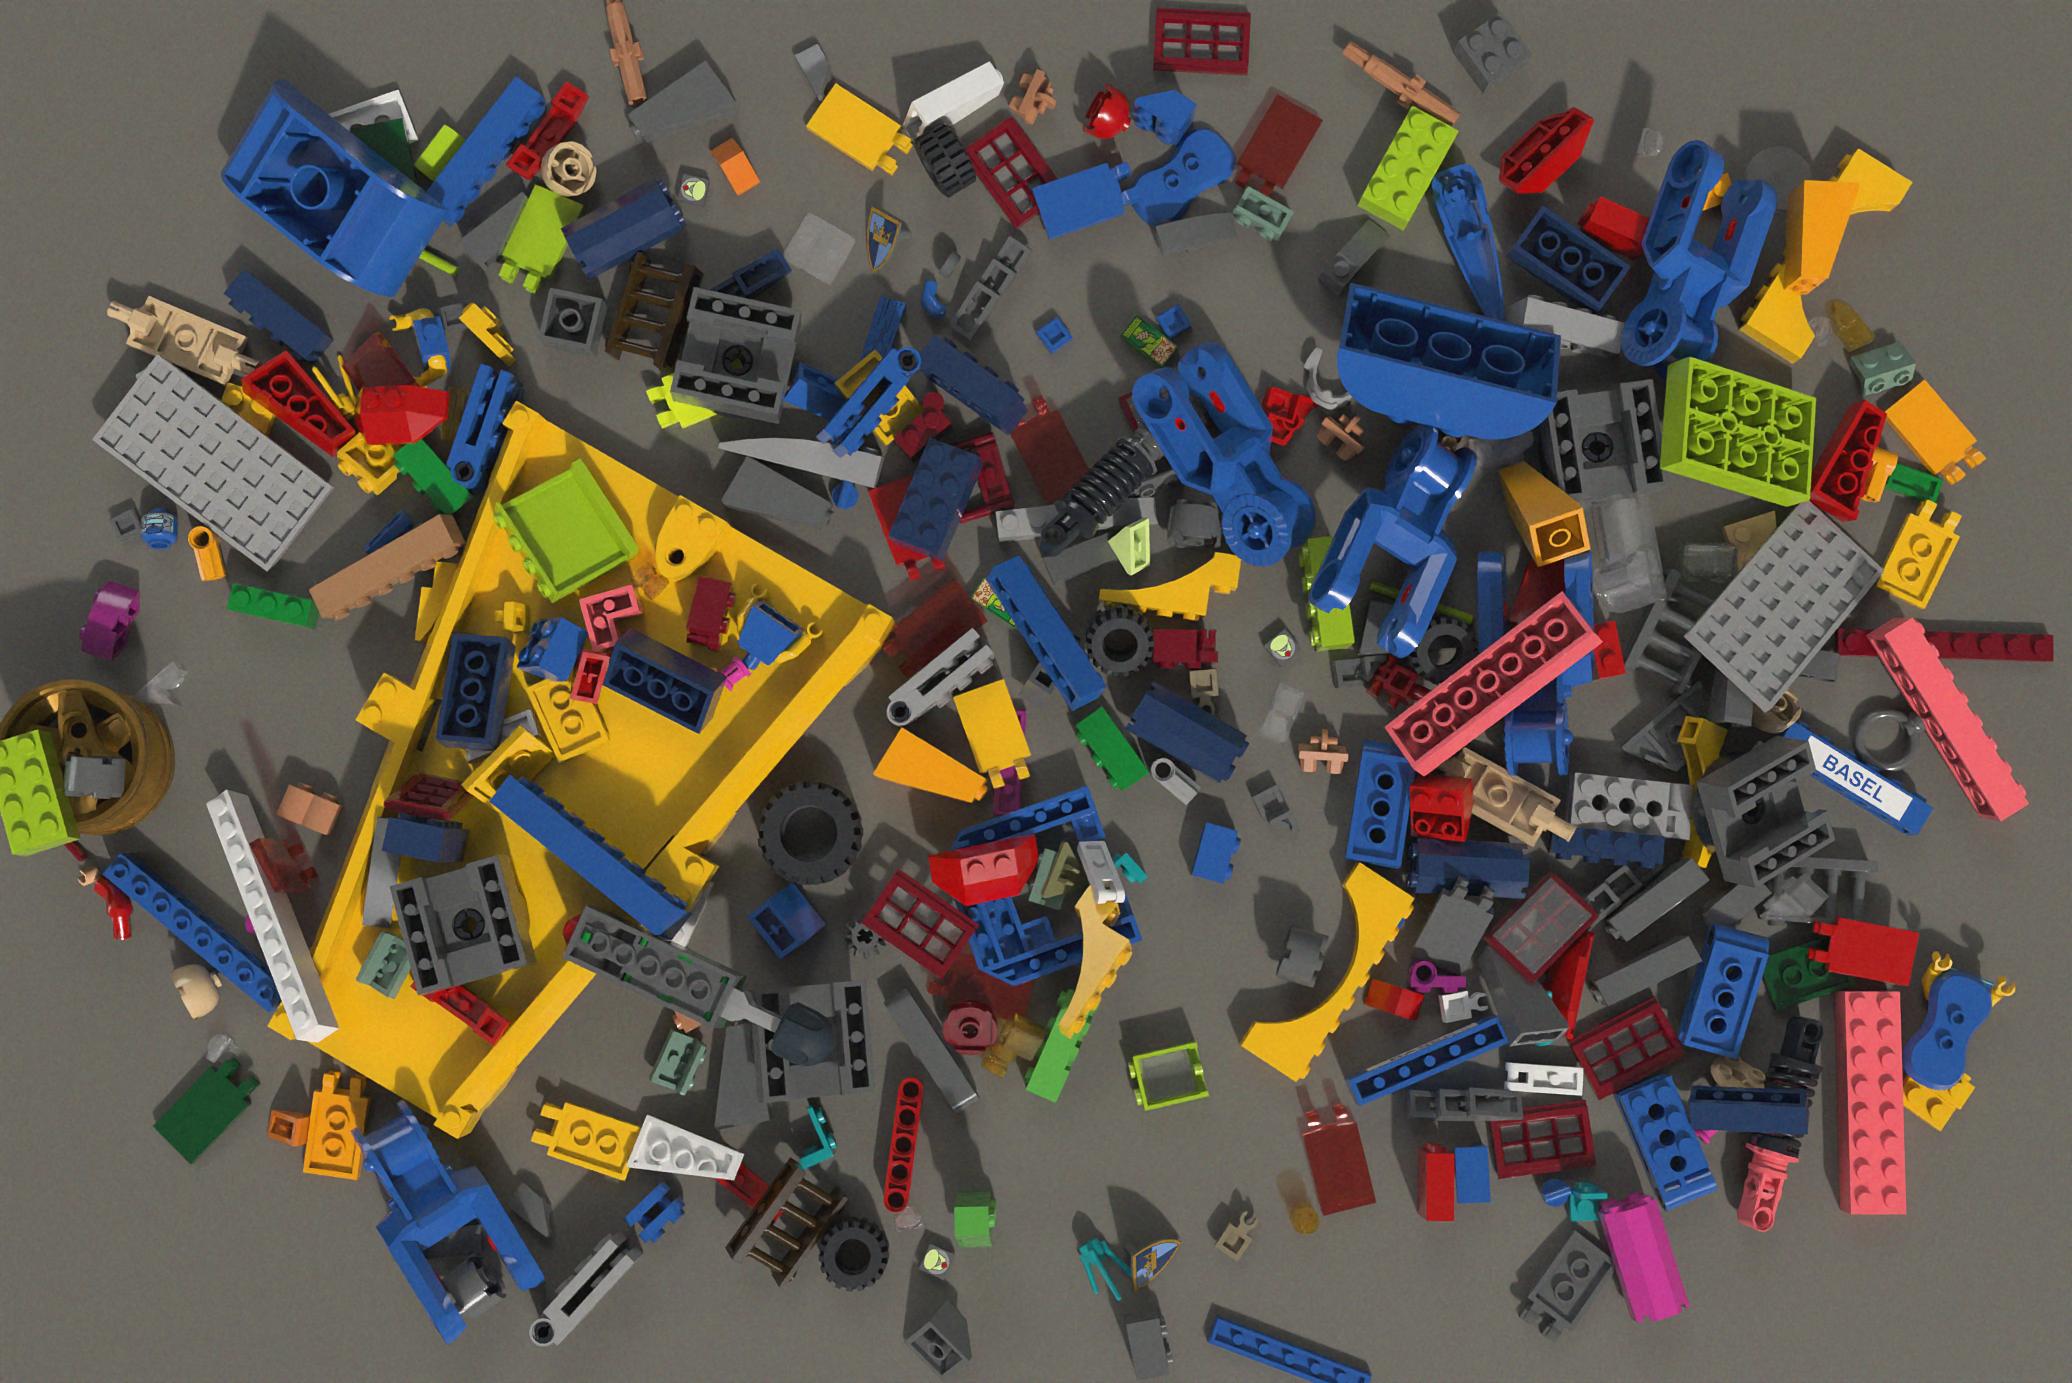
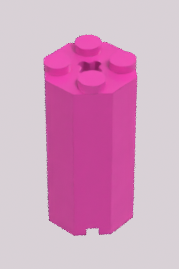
(1643, 1257)

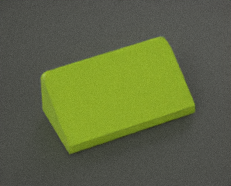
(439, 152)

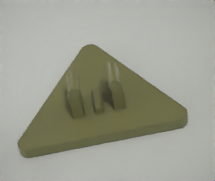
(1064, 874)

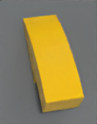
(432, 600)

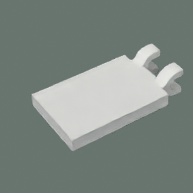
(376, 110)

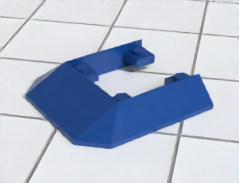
(1029, 950)

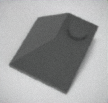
(942, 1341)

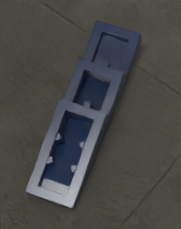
(756, 276)

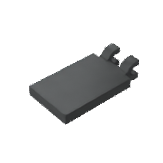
(1454, 927)
(1568, 1285)

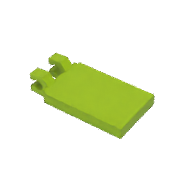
(537, 238)

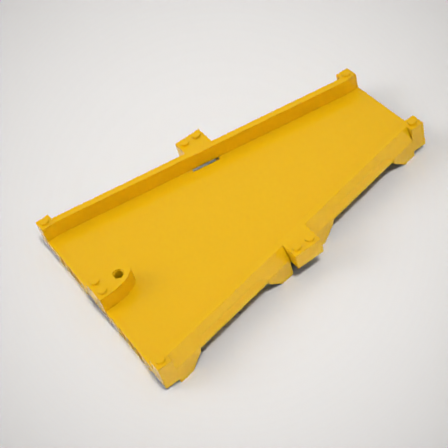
(647, 790)

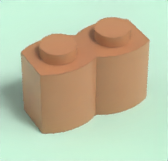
(310, 809)

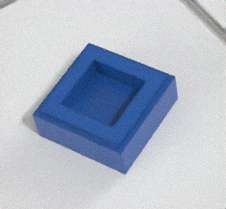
(1173, 322)
(1054, 335)

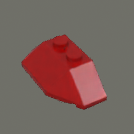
(1545, 151)
(399, 413)
(985, 870)
(1567, 977)

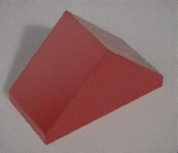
(588, 675)
(1394, 999)

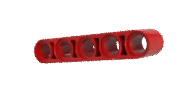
(898, 1156)

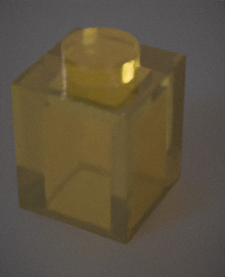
(1022, 1037)

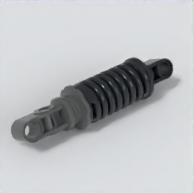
(1102, 490)

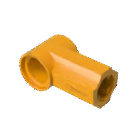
(1882, 467)
(208, 556)

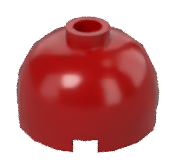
(1108, 114)

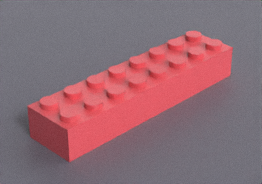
(1493, 684)
(1948, 718)
(1870, 1102)

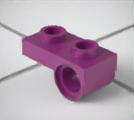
(1448, 983)

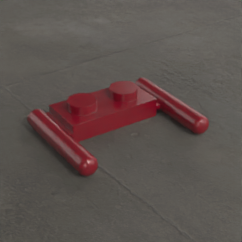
(991, 478)

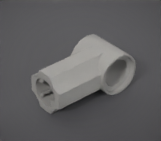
(1176, 781)

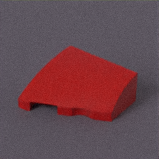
(1285, 412)

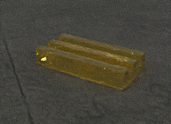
(458, 412)

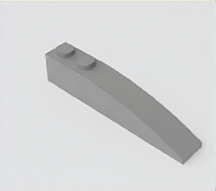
(813, 456)
(1029, 522)

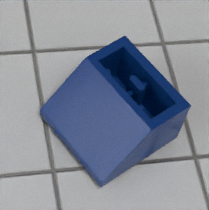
(1165, 114)
(552, 648)
(786, 920)

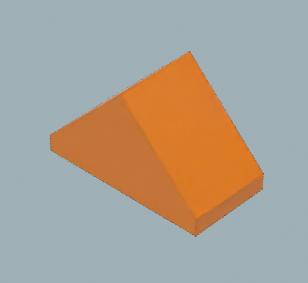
(735, 166)
(289, 1127)

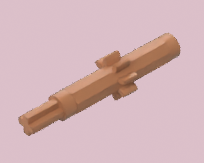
(626, 53)
(1409, 90)

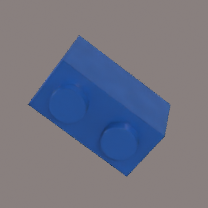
(1215, 852)

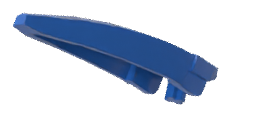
(1468, 228)

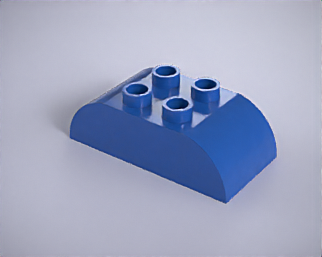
(1446, 366)

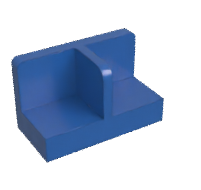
(814, 391)
(1472, 1174)

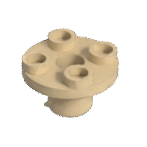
(1736, 1073)

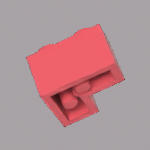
(605, 611)

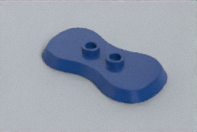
(1198, 163)
(1939, 1048)

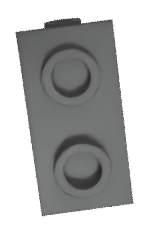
(1164, 478)

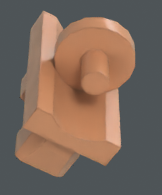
(1036, 98)
(1351, 443)
(1322, 748)

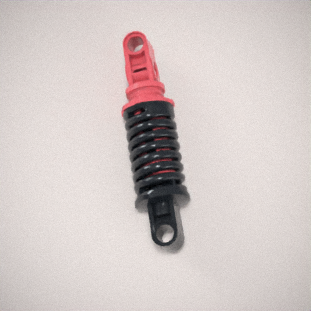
(1774, 1151)

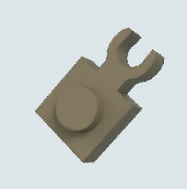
(1204, 685)
(1234, 1238)

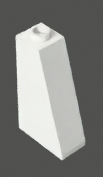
(953, 100)

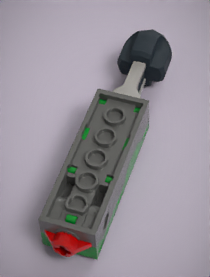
(688, 982)

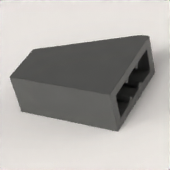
(1734, 902)

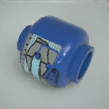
(159, 529)

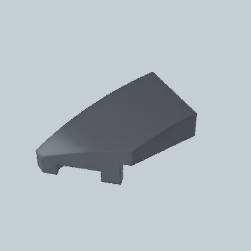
(815, 68)
(1355, 671)
(1273, 808)
(531, 1208)

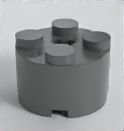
(1195, 525)
(94, 776)
(1302, 956)
(474, 1286)

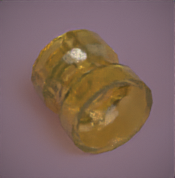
(649, 581)
(996, 1065)
(1307, 1222)

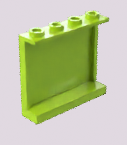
(566, 532)

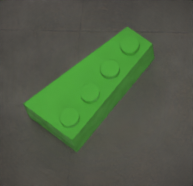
(1055, 1054)
(974, 1218)

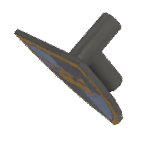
(882, 238)
(1149, 1259)

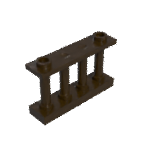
(671, 330)
(776, 1200)

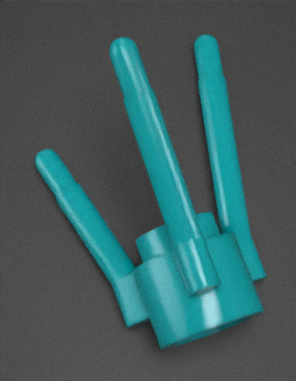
(1093, 1252)

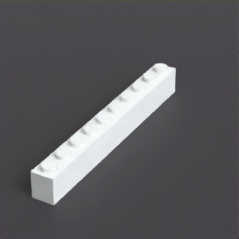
(273, 921)

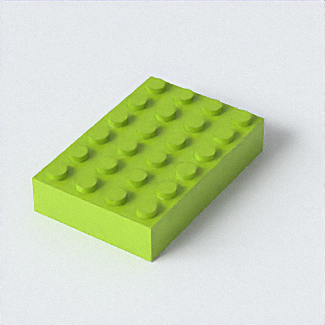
(1738, 432)

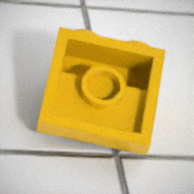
(486, 327)
(369, 463)
(1935, 1105)

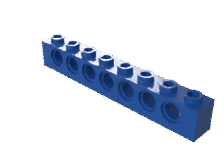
(195, 928)

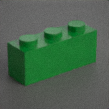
(431, 477)
(273, 606)
(1110, 750)

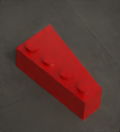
(296, 400)
(1846, 460)

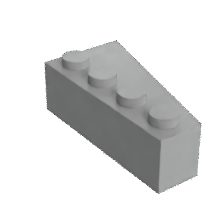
(1578, 328)

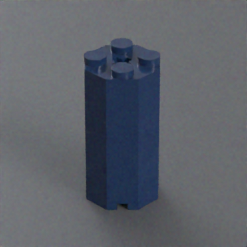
(623, 228)
(1188, 733)
(1489, 864)

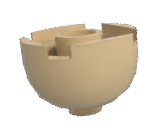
(568, 169)
(1778, 718)
(197, 988)

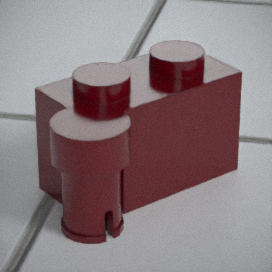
(929, 424)
(709, 613)
(1184, 647)

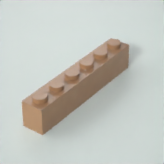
(388, 566)

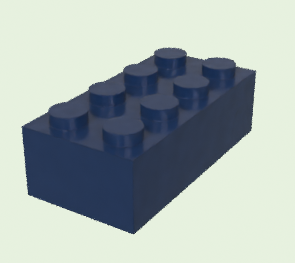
(1568, 261)
(971, 384)
(936, 499)
(664, 680)
(475, 692)
(426, 838)

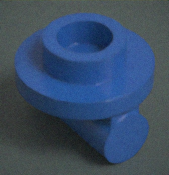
(845, 495)
(1555, 1192)

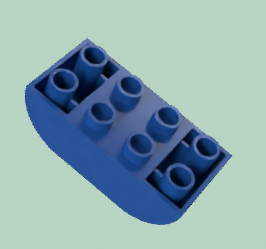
(331, 192)

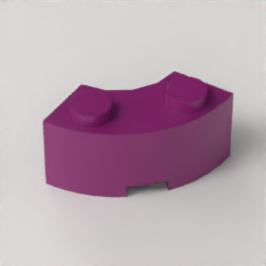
(110, 621)

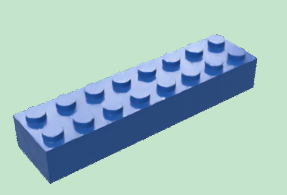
(591, 856)

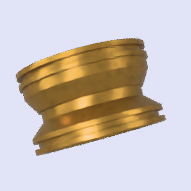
(152, 747)

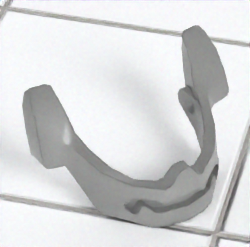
(1322, 397)

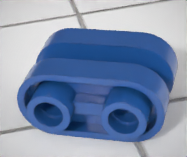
(671, 1212)

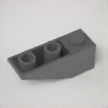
(490, 237)

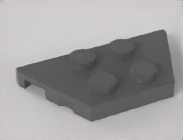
(1658, 738)

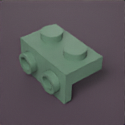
(1262, 214)
(1883, 368)
(1036, 885)
(386, 965)
(678, 1061)

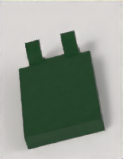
(391, 143)
(1797, 979)
(206, 1111)

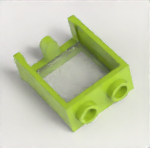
(1168, 1075)

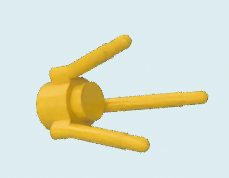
(343, 404)

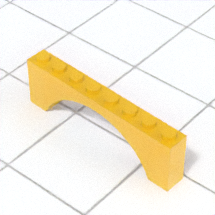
(1778, 314)
(1376, 912)

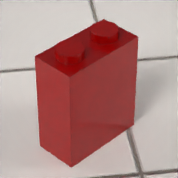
(1614, 227)
(1435, 1182)

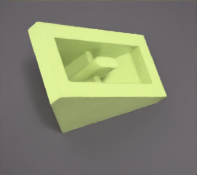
(1133, 546)

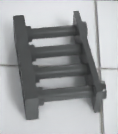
(1646, 633)
(1832, 868)

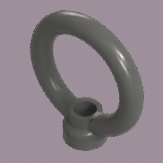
(1910, 724)

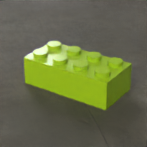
(1407, 168)
(1330, 629)
(33, 796)

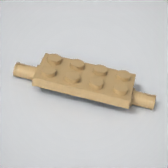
(185, 339)
(1508, 800)

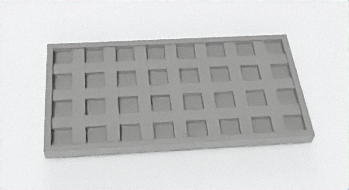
(213, 463)
(1784, 604)

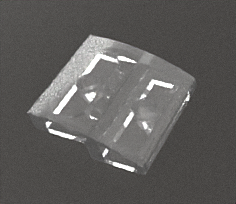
(819, 248)

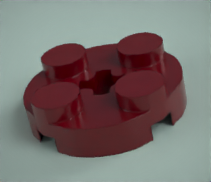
(977, 1015)

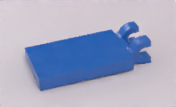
(1083, 199)

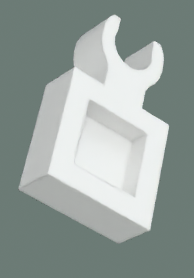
(1458, 1005)

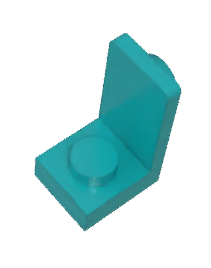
(1131, 869)
(814, 1153)
(1584, 1201)

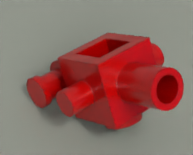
(1399, 684)

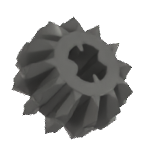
(864, 944)

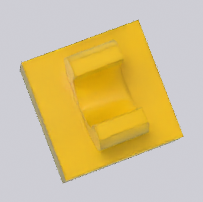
(513, 617)

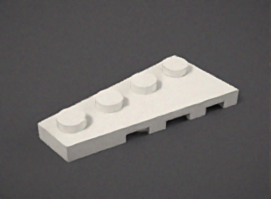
(679, 1151)

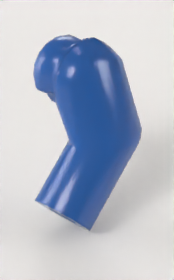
(930, 302)

